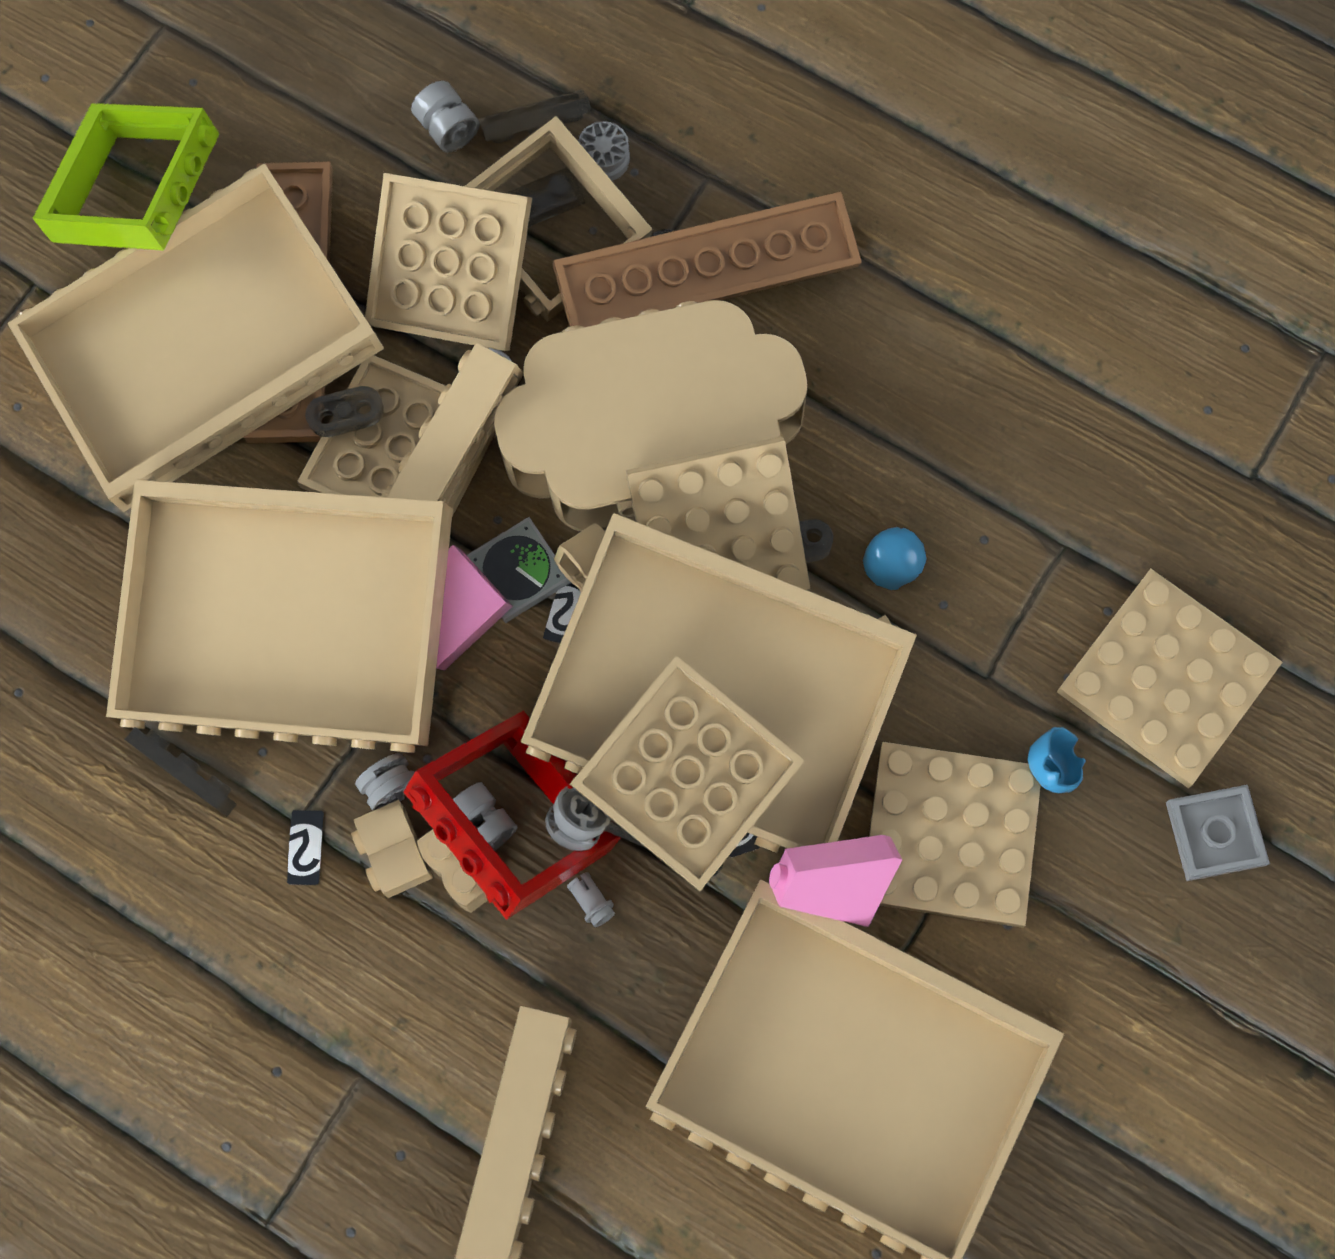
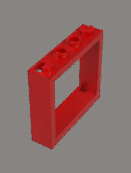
(468, 844)

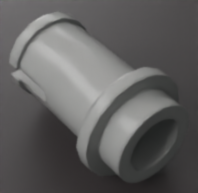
(591, 900)

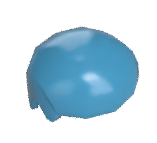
(894, 558)
(1054, 761)

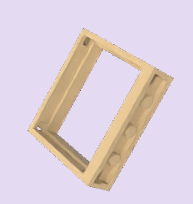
(588, 173)

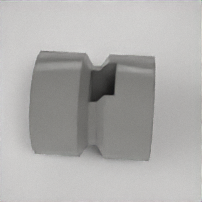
(445, 116)
(479, 806)

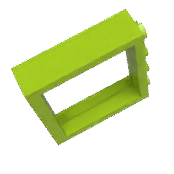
(87, 156)

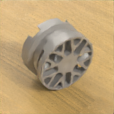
(607, 147)
(385, 781)
(575, 821)

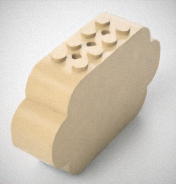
(640, 398)

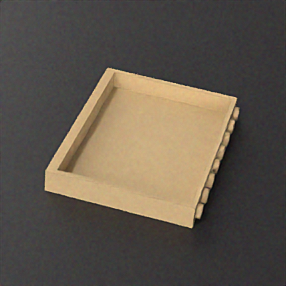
(197, 342)
(280, 614)
(777, 651)
(855, 1076)

